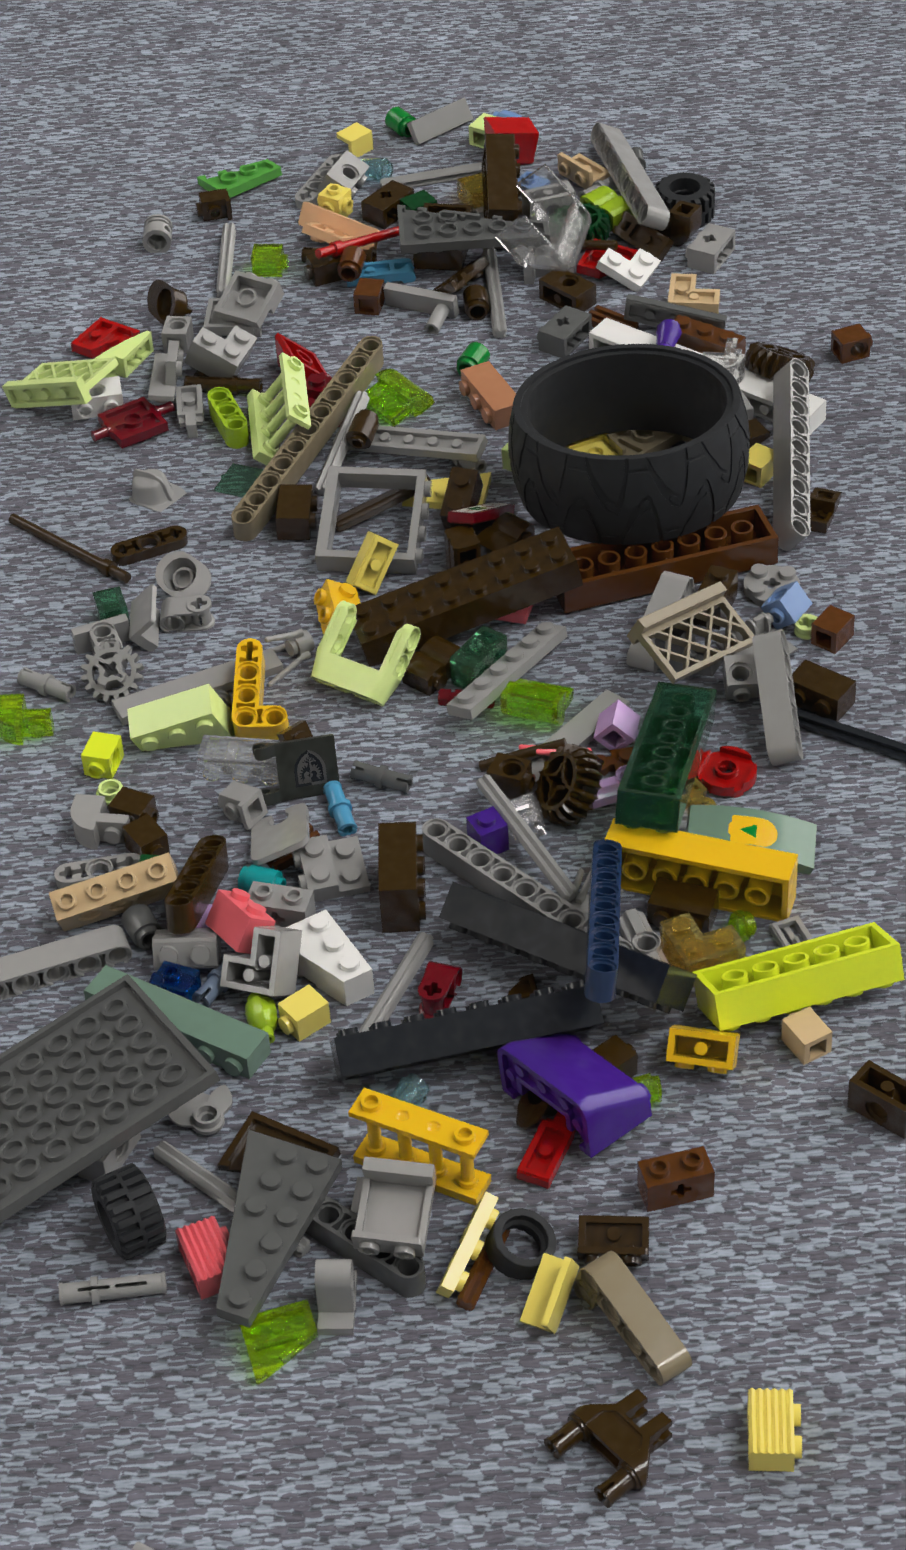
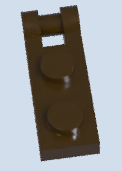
(642, 236)

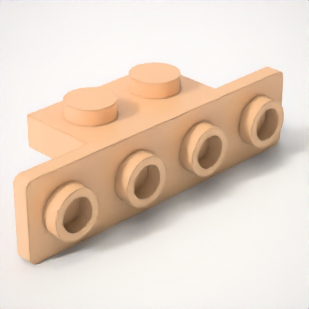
(330, 226)

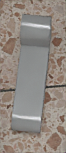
(668, 590)

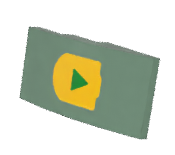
(756, 829)

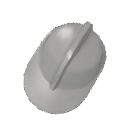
(154, 490)
(182, 575)

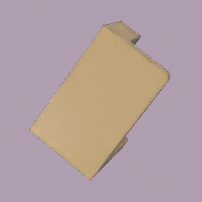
(684, 293)

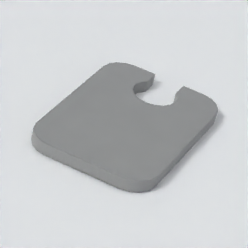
(274, 841)

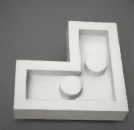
(631, 272)

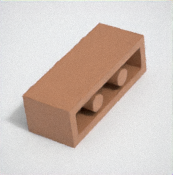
(488, 393)

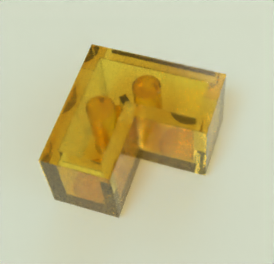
(692, 950)

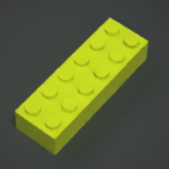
(798, 976)

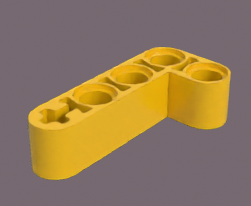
(248, 713)

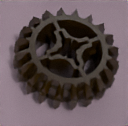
(768, 359)
(568, 784)

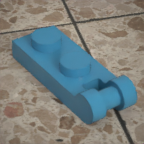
(389, 270)

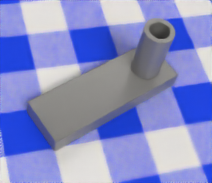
(436, 303)

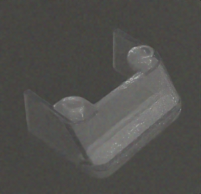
(566, 221)

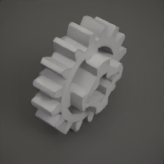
(117, 662)

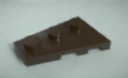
(460, 278)
(234, 1155)

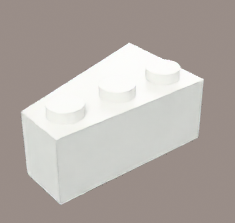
(332, 960)

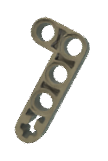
(633, 1315)

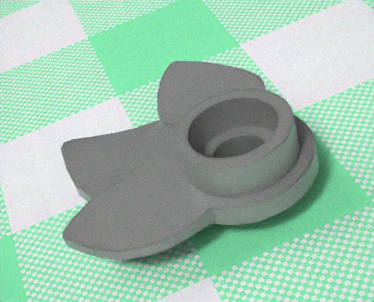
(202, 1108)

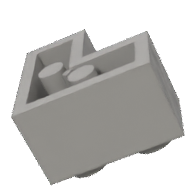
(220, 356)
(270, 966)

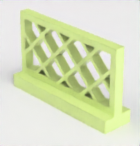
(58, 383)

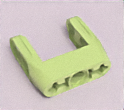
(352, 676)

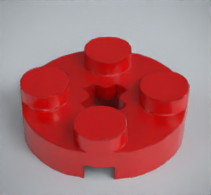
(730, 784)

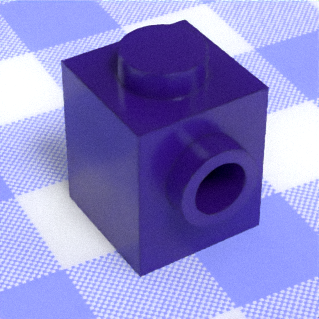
(489, 830)

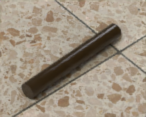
(527, 753)

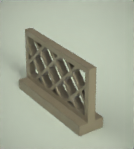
(675, 616)

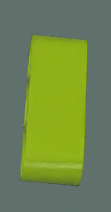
(228, 417)

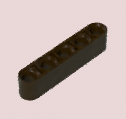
(196, 884)

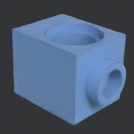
(787, 604)

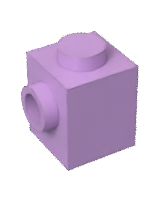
(617, 726)

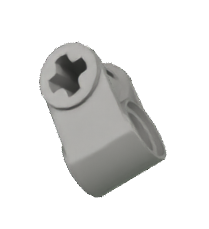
(184, 614)

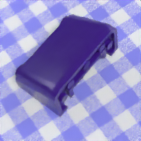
(578, 1084)

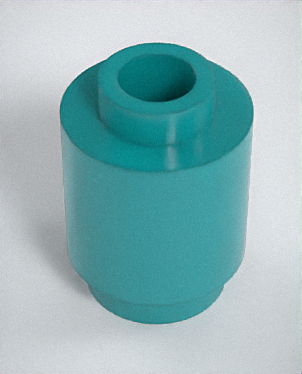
(260, 874)

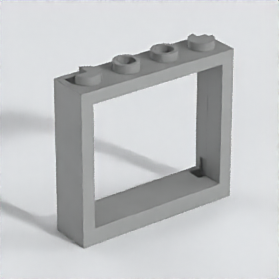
(372, 478)

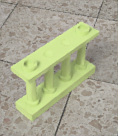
(263, 409)

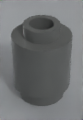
(140, 925)

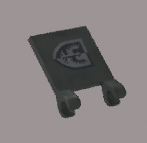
(301, 767)

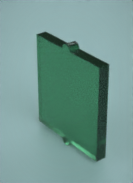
(237, 480)

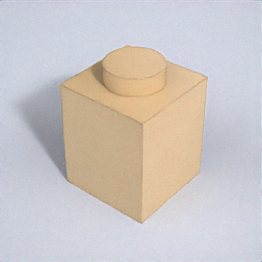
(806, 1035)

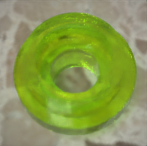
(743, 923)

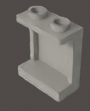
(394, 1207)

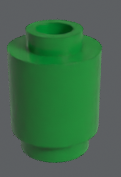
(397, 121)
(472, 355)

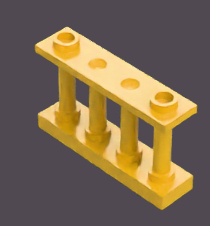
(435, 1129)

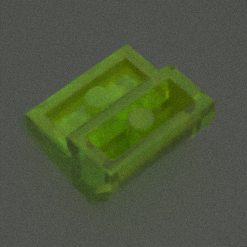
(397, 397)
(536, 701)

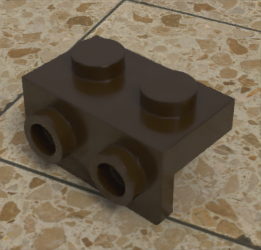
(622, 1234)

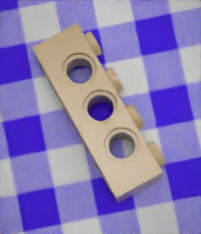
(114, 892)

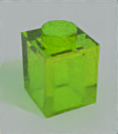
(269, 260)

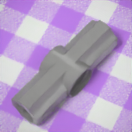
(638, 932)

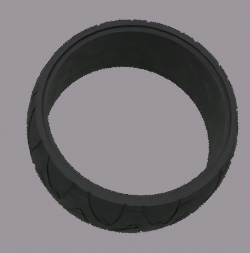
(629, 495)

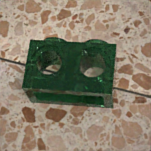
(477, 656)

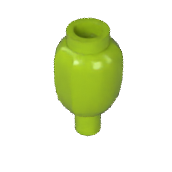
(262, 1013)

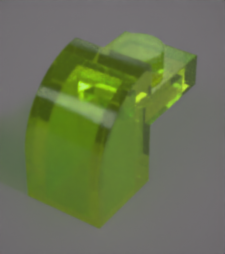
(20, 722)

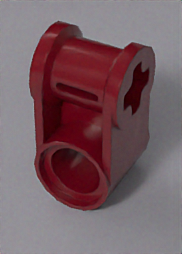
(438, 987)

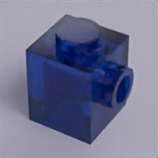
(177, 979)

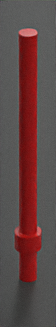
(335, 248)

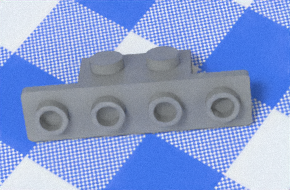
(165, 373)

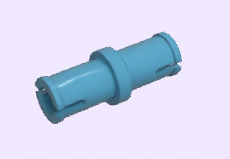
(339, 808)

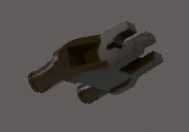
(618, 1439)

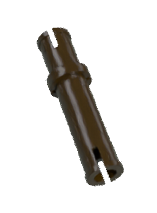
(234, 384)

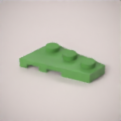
(248, 177)

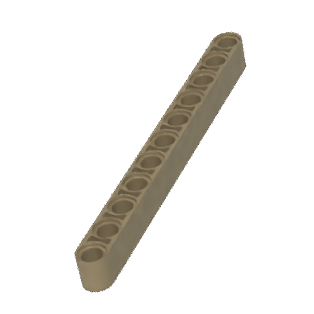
(303, 444)

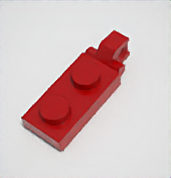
(546, 1152)

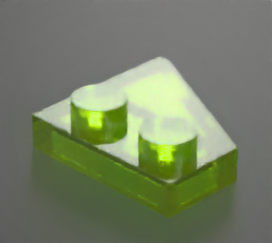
(278, 1337)

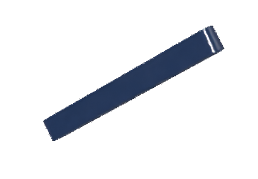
(603, 922)

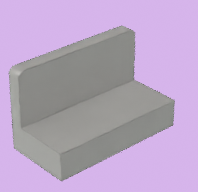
(145, 619)

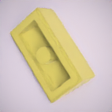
(372, 563)

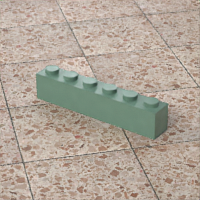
(216, 1036)

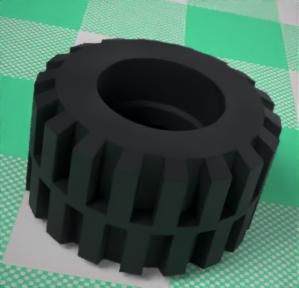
(691, 189)
(129, 1211)

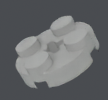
(761, 575)

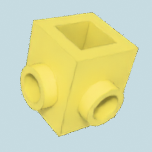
(336, 199)

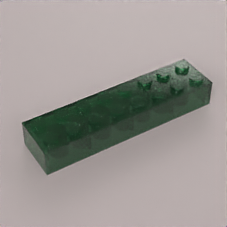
(666, 758)

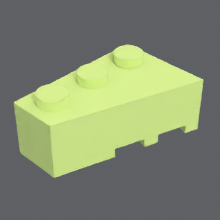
(179, 719)

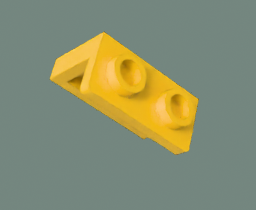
(330, 596)

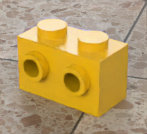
(702, 1047)

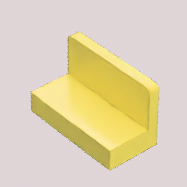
(549, 1292)

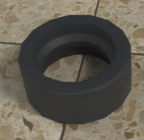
(532, 1224)

